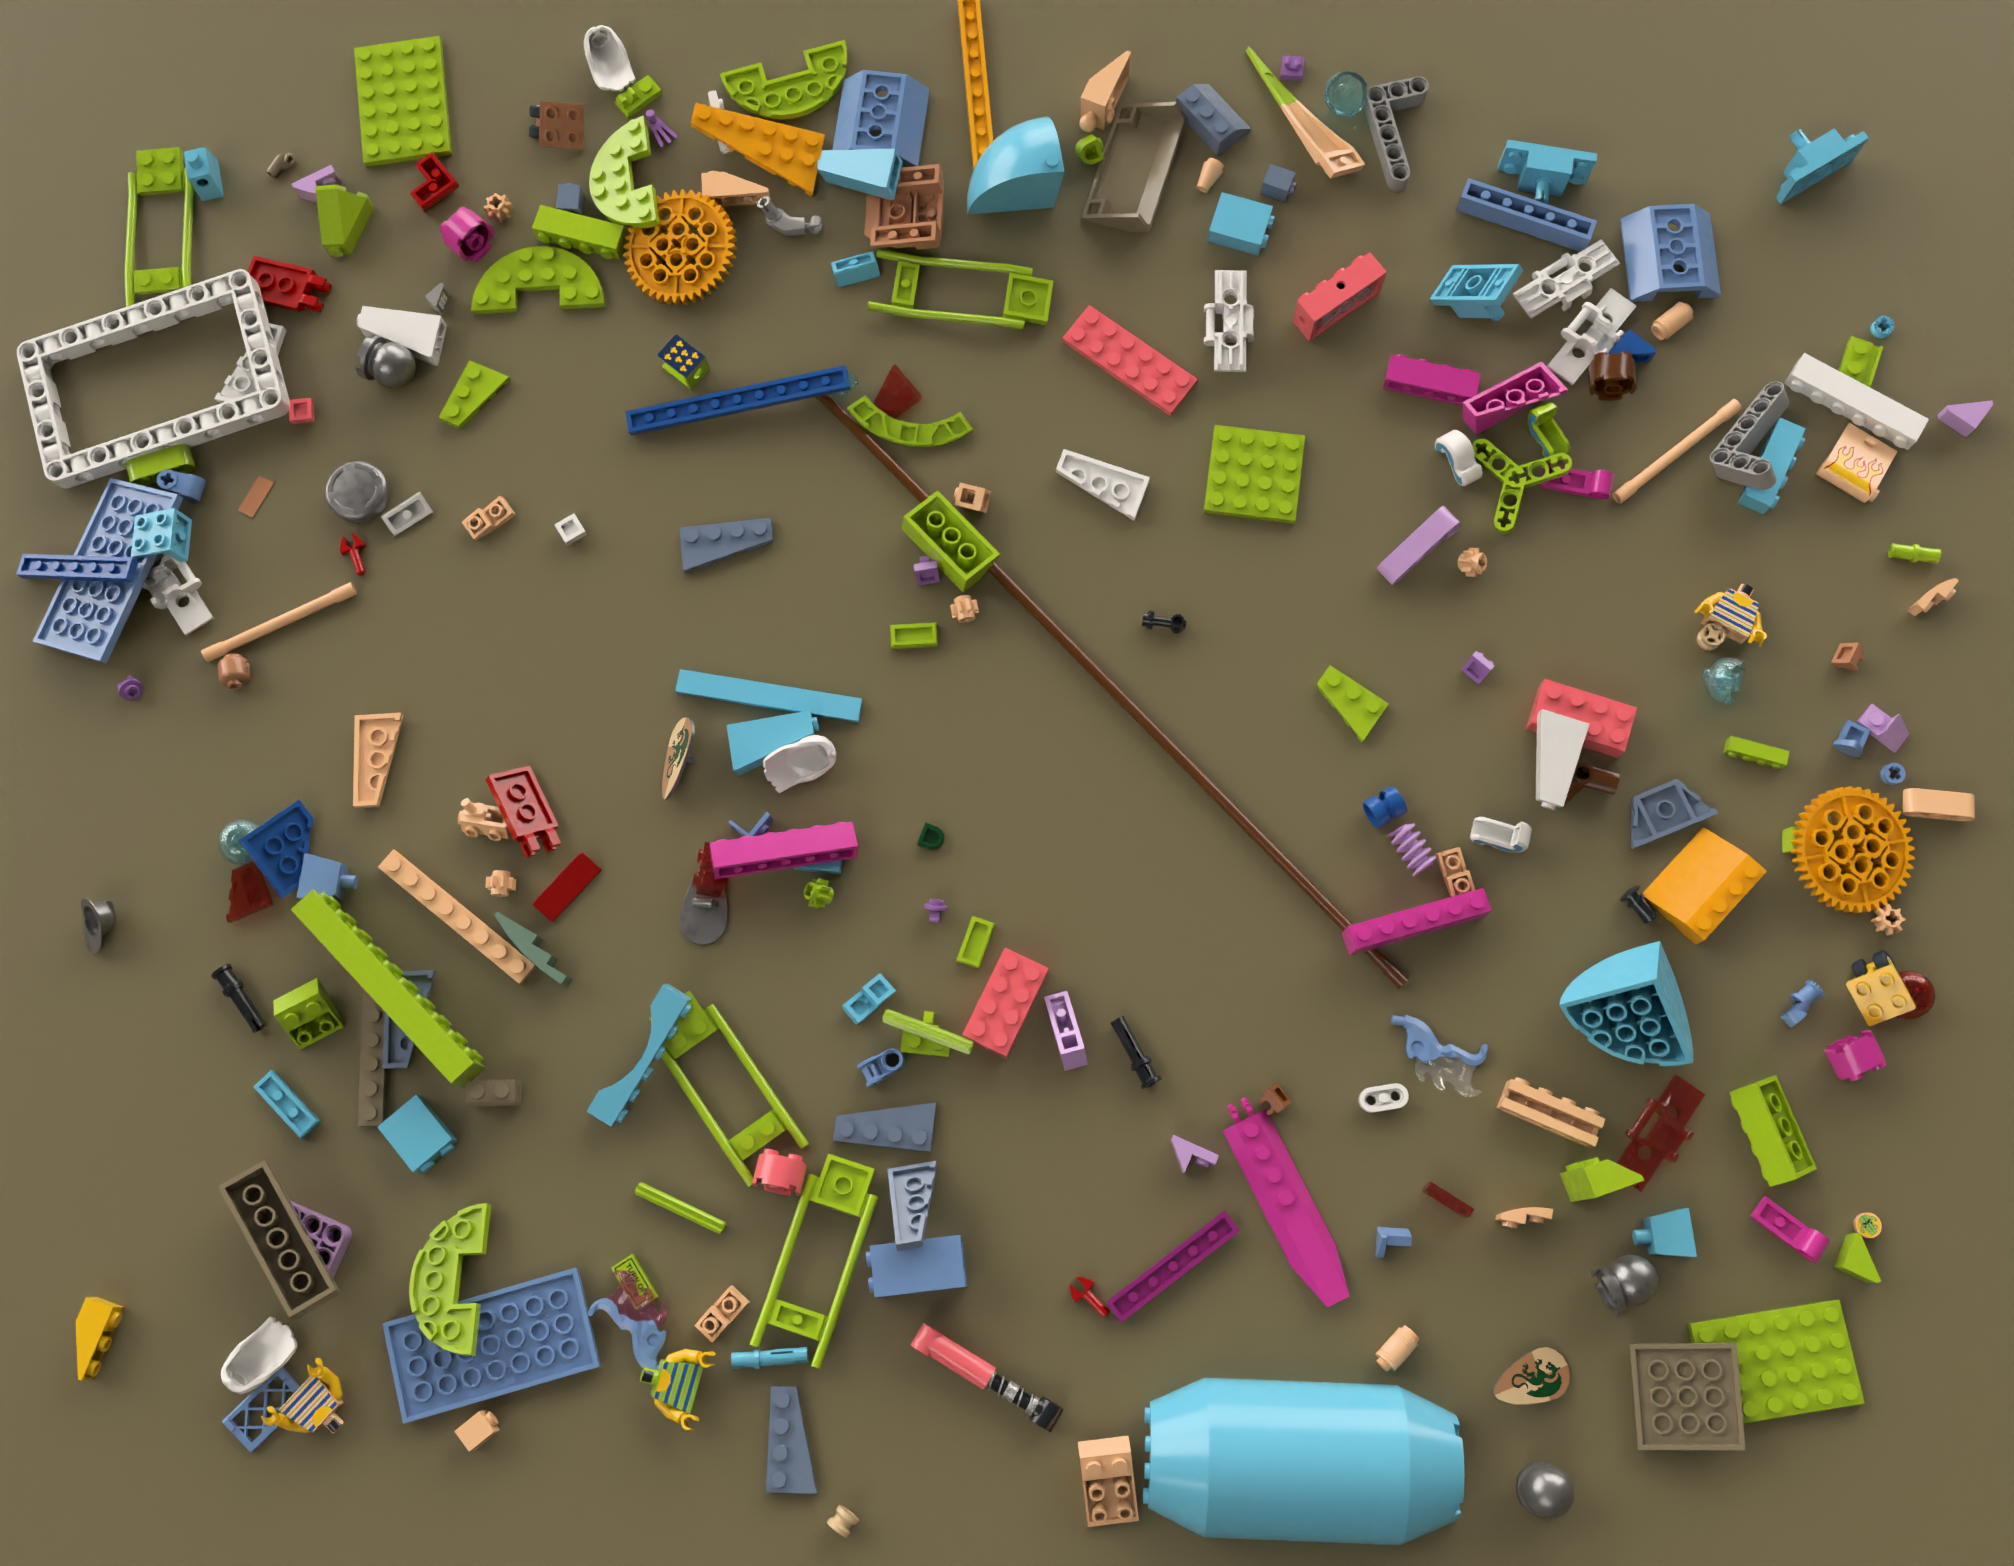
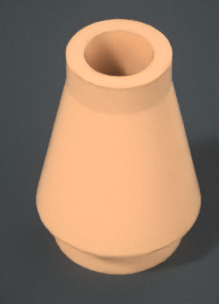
(1209, 174)

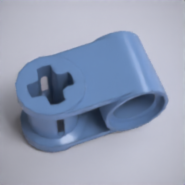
(185, 485)
(880, 1067)

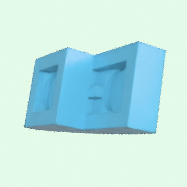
(868, 999)

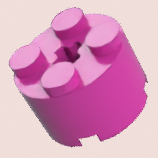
(467, 234)
(1855, 1055)

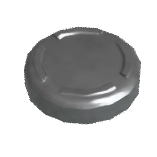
(357, 491)

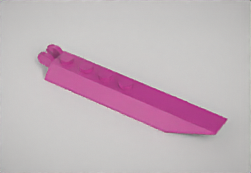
(1286, 1203)

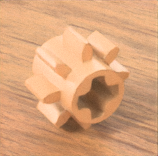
(498, 207)
(1472, 562)
(964, 609)
(500, 883)
(1889, 914)

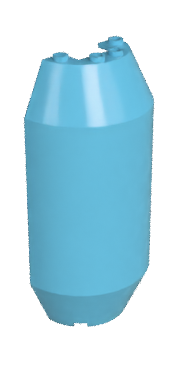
(1303, 1461)

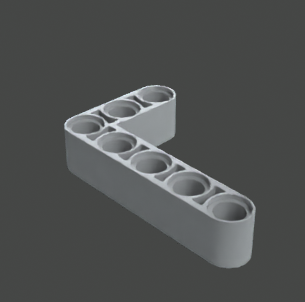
(1387, 129)
(1732, 455)

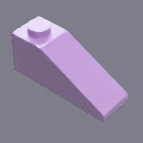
(1066, 1030)

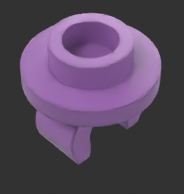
(130, 689)
(935, 907)

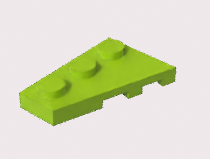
(470, 393)
(1352, 701)

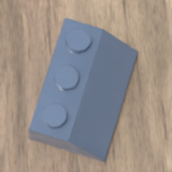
(1211, 117)

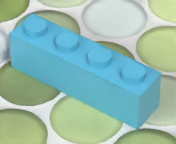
(1779, 450)

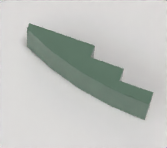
(528, 945)

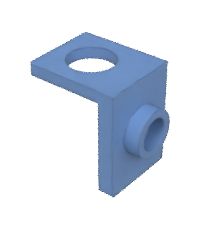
(760, 828)

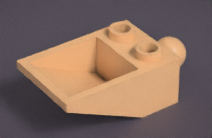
(1103, 94)

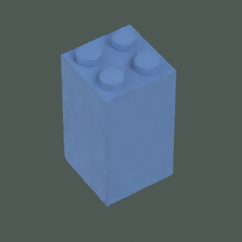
(916, 1270)

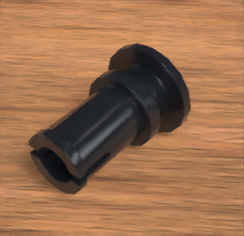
(1638, 903)

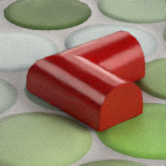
(438, 183)

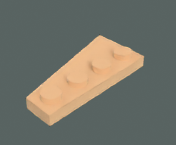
(373, 752)

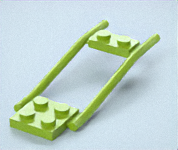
(158, 173)
(1025, 299)
(694, 1029)
(842, 1188)

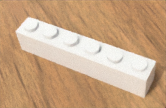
(1856, 401)

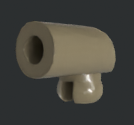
(281, 162)

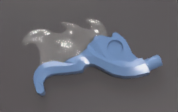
(1439, 1061)

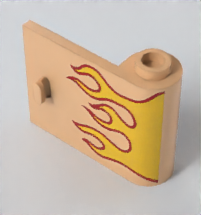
(1857, 464)

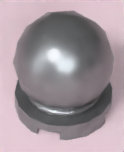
(386, 362)
(1628, 1281)
(1545, 1490)

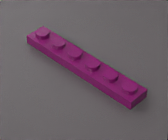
(1172, 1266)

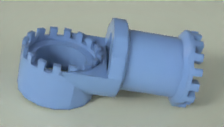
(1802, 1002)

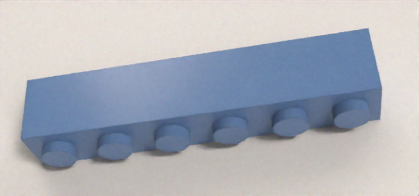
(1526, 215)

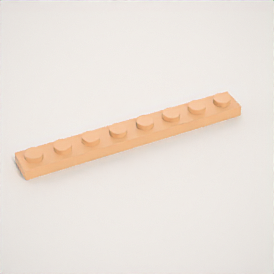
(457, 917)

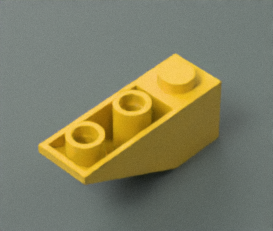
(93, 1334)

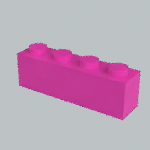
(1430, 380)

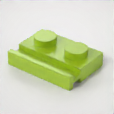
(1860, 360)

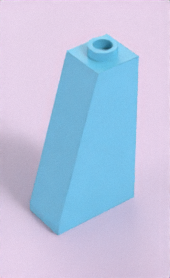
(862, 170)
(756, 739)

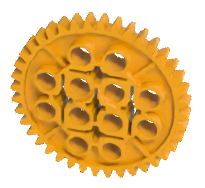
(717, 246)
(1813, 857)

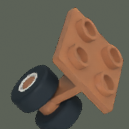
(558, 124)

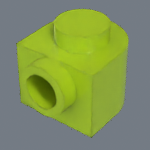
(1090, 149)

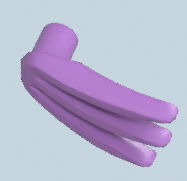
(656, 125)

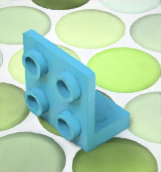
(162, 533)

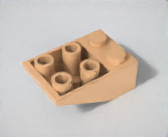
(1108, 1481)

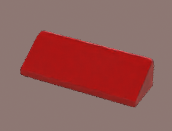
(566, 887)

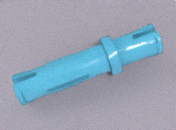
(769, 1357)

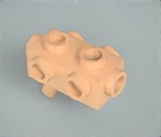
(482, 820)

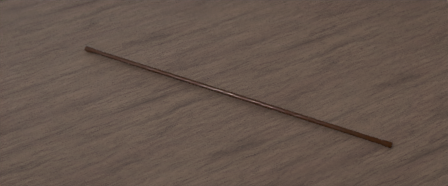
(1389, 969)

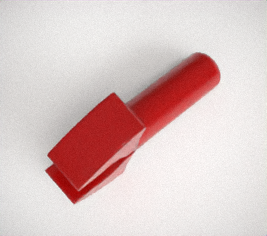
(354, 553)
(1096, 1304)

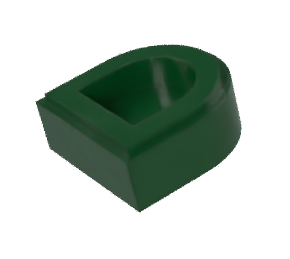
(931, 837)

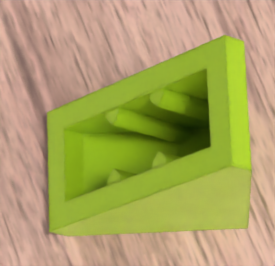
(1856, 1260)

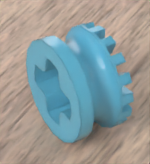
(1887, 323)

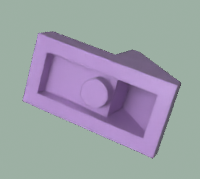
(306, 186)
(1887, 730)
(1185, 1149)

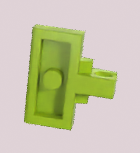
(918, 1045)

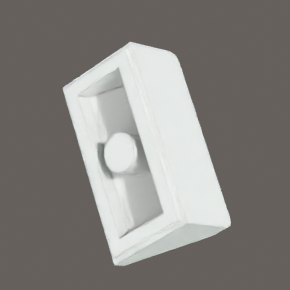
(406, 513)

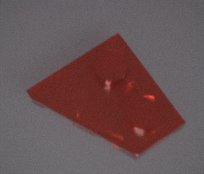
(896, 394)
(247, 892)

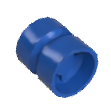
(1382, 808)

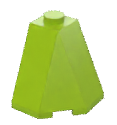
(341, 218)

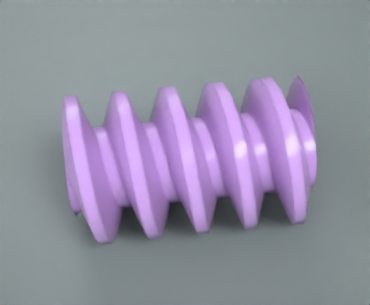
(1412, 848)

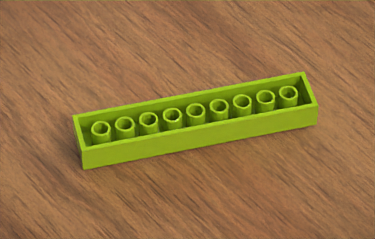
(388, 989)

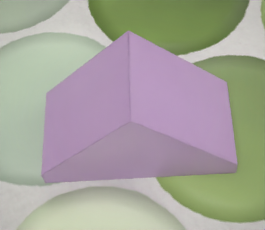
(1965, 417)

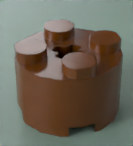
(1612, 375)

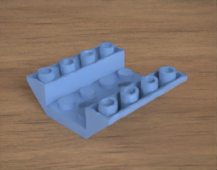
(897, 115)
(1654, 249)

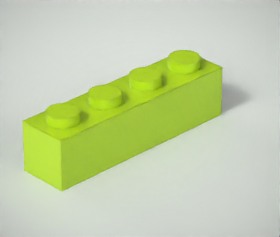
(1756, 752)

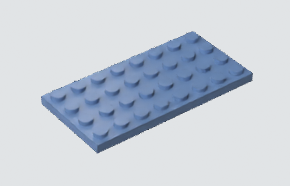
(90, 615)
(523, 1340)

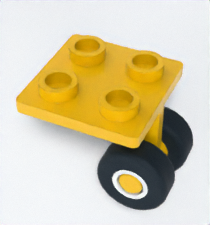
(1879, 989)

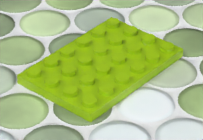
(402, 101)
(1789, 1359)

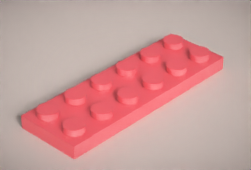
(1129, 360)

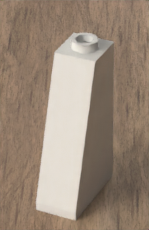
(417, 332)
(1557, 755)

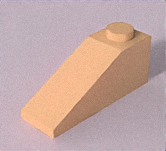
(731, 190)

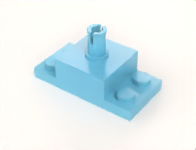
(1817, 160)
(1545, 168)
(1477, 289)

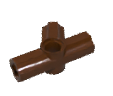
(1595, 779)

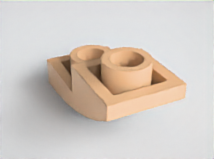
(489, 519)
(1941, 592)
(1454, 872)
(1518, 1216)
(722, 1313)

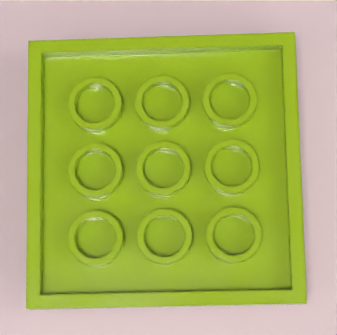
(1254, 474)

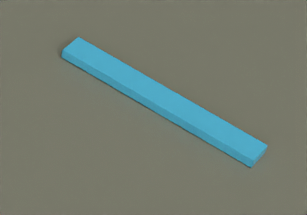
(769, 695)

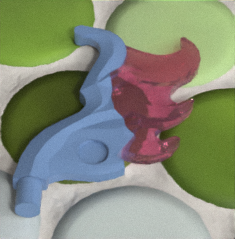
(638, 1315)

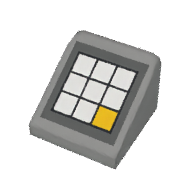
(438, 298)

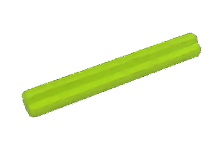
(928, 1031)
(680, 1208)

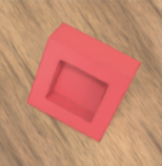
(301, 411)

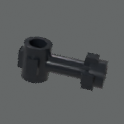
(1176, 623)

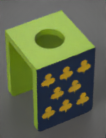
(684, 362)

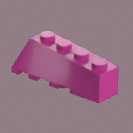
(1511, 397)

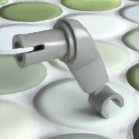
(789, 226)

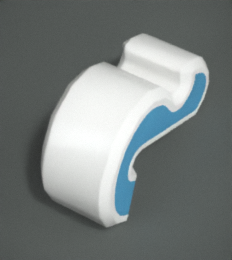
(1460, 456)
(1501, 835)

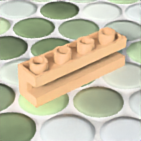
(1550, 1112)

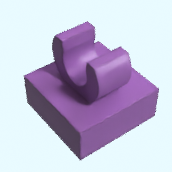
(1292, 68)
(926, 571)
(1477, 667)

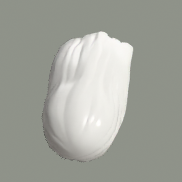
(607, 59)
(799, 762)
(258, 1357)

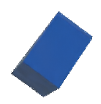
(1641, 350)

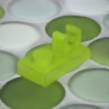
(638, 96)

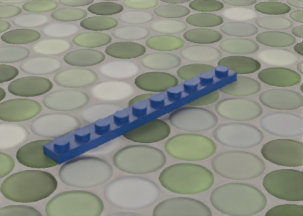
(738, 400)

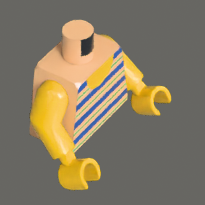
(1735, 614)
(311, 1404)

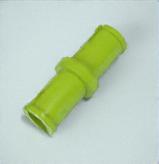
(1914, 553)

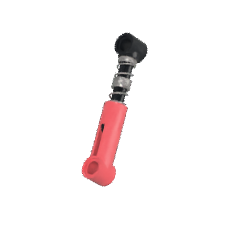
(983, 1375)

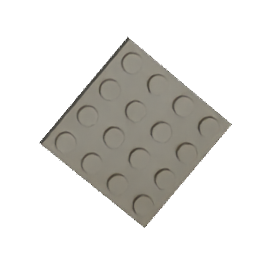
(1687, 1396)

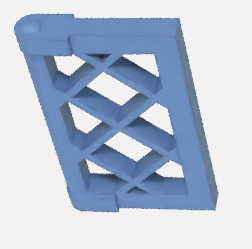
(267, 1430)

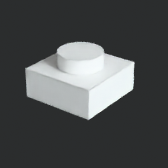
(570, 529)

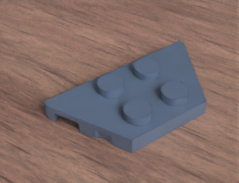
(1665, 812)

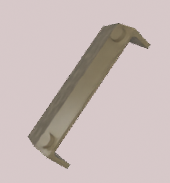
(1135, 166)

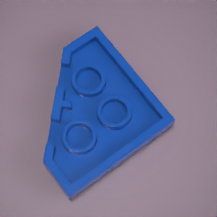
(280, 847)

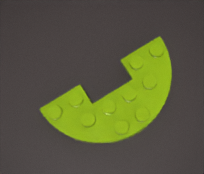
(794, 93)
(612, 178)
(537, 270)
(437, 1278)

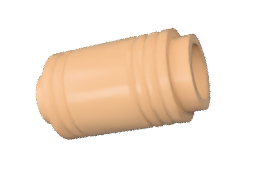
(1672, 321)
(1397, 1348)

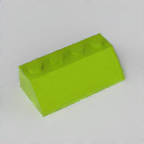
(950, 541)
(1772, 1131)
(1596, 1178)

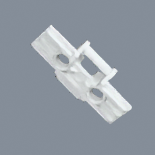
(1568, 284)
(1236, 321)
(1597, 339)
(168, 591)

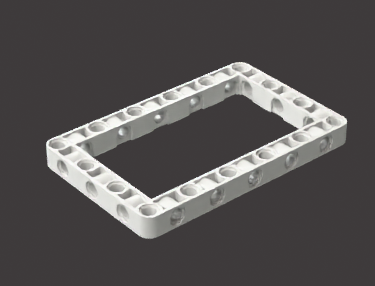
(40, 354)

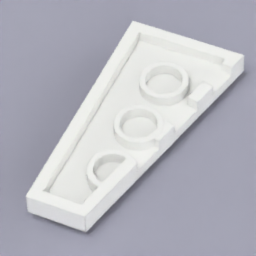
(242, 379)
(1107, 482)

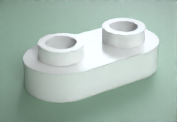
(1382, 1098)

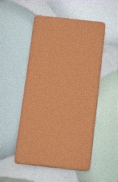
(255, 496)

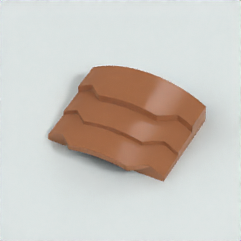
(914, 214)

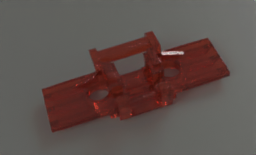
(1665, 1134)

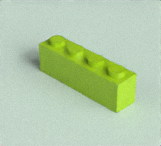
(579, 232)

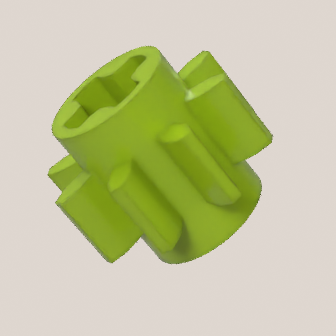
(818, 893)

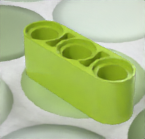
(146, 468)

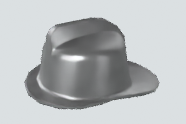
(98, 921)

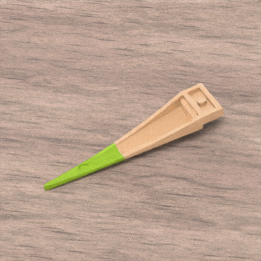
(1322, 143)

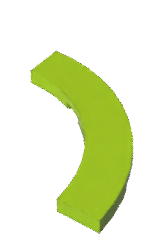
(908, 433)

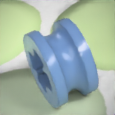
(1885, 772)

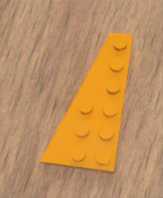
(769, 144)

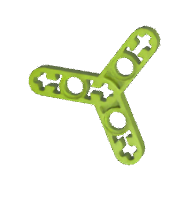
(1509, 487)

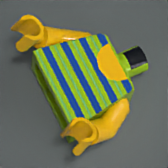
(677, 1383)

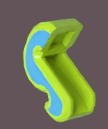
(1546, 430)

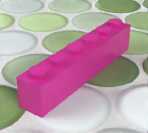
(783, 850)
(1416, 921)

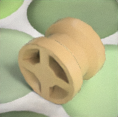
(1711, 631)
(843, 1521)

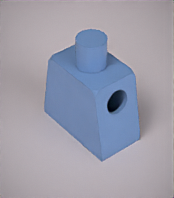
(325, 876)

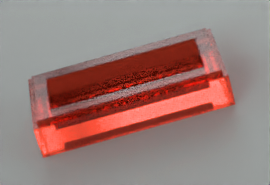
(1448, 1200)

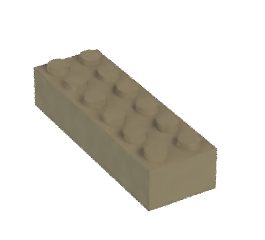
(279, 1240)

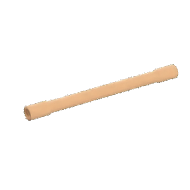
(1633, 485)
(335, 596)

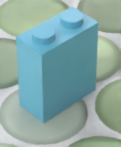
(1241, 224)
(418, 1134)

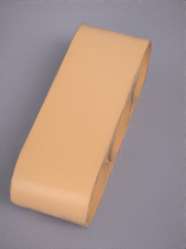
(1938, 804)

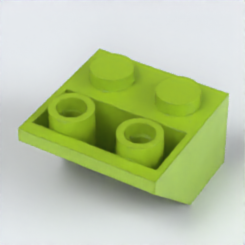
(307, 1014)

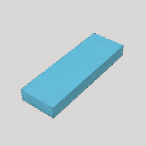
(287, 1104)

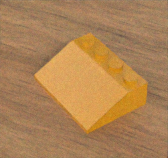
(1703, 885)

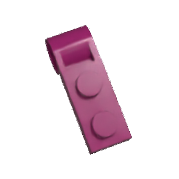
(1581, 483)
(1790, 1230)

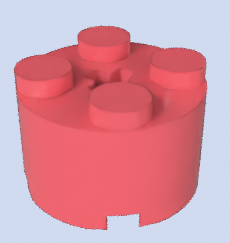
(780, 1173)

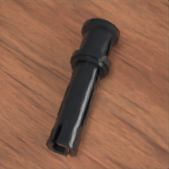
(234, 989)
(1140, 1062)

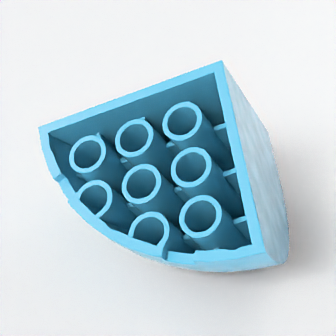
(1018, 170)
(1632, 1008)

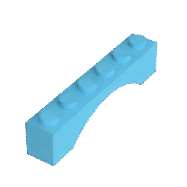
(666, 1012)

